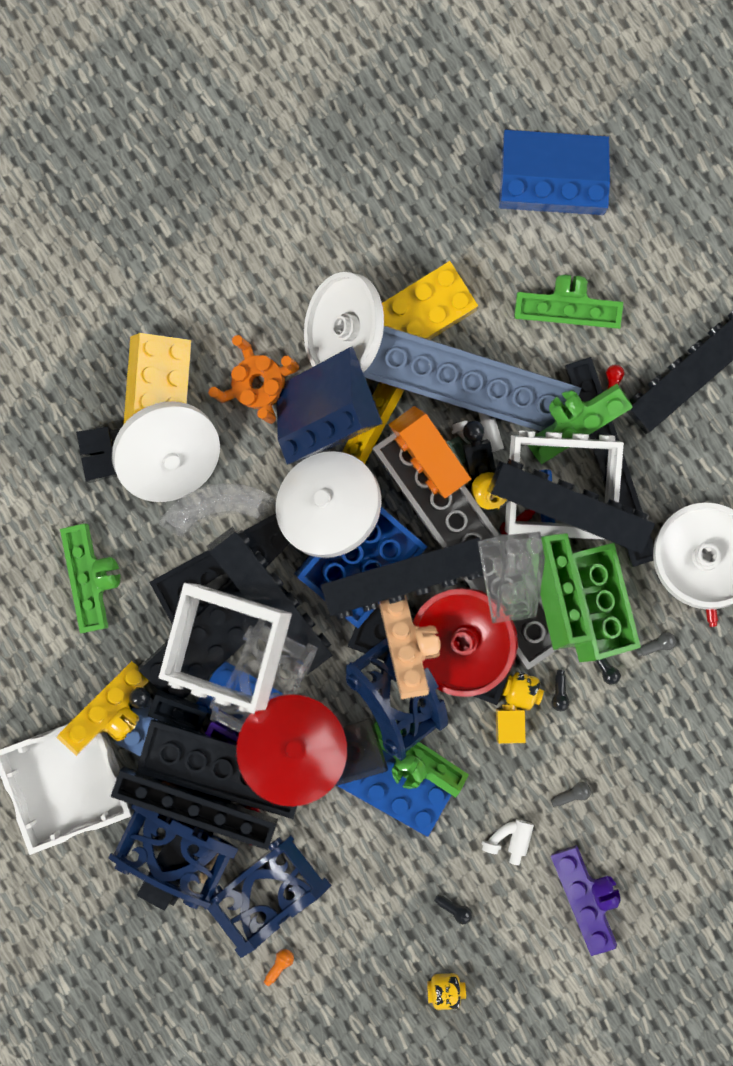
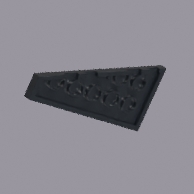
(202, 569)

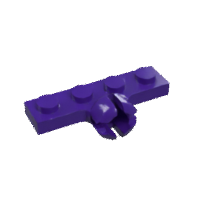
(588, 899)

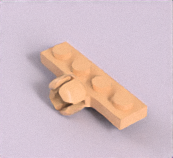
(408, 647)

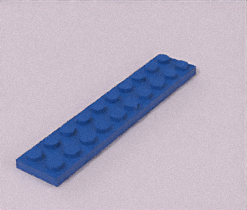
(413, 807)

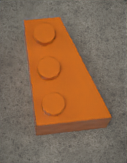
(429, 452)

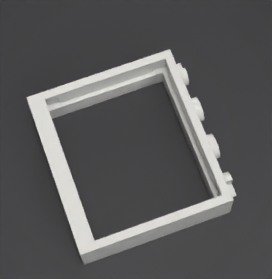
(578, 440)
(180, 635)

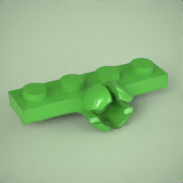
(569, 306)
(581, 417)
(88, 577)
(426, 764)

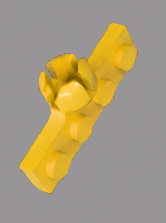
(106, 712)

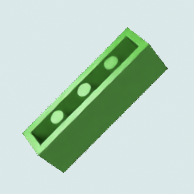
(562, 595)

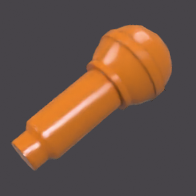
(284, 959)

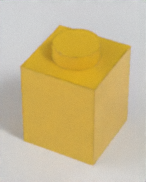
(510, 724)

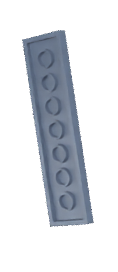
(466, 379)

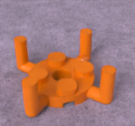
(247, 371)

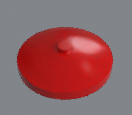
(472, 649)
(291, 750)

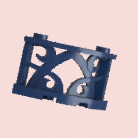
(430, 714)
(208, 846)
(256, 931)

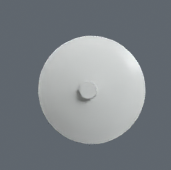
(344, 315)
(165, 451)
(328, 504)
(697, 555)

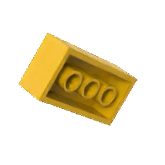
(430, 304)
(156, 371)

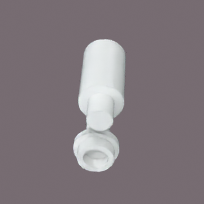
(491, 431)
(519, 843)

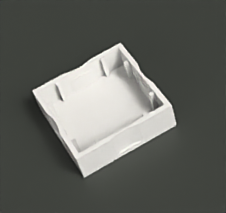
(59, 791)

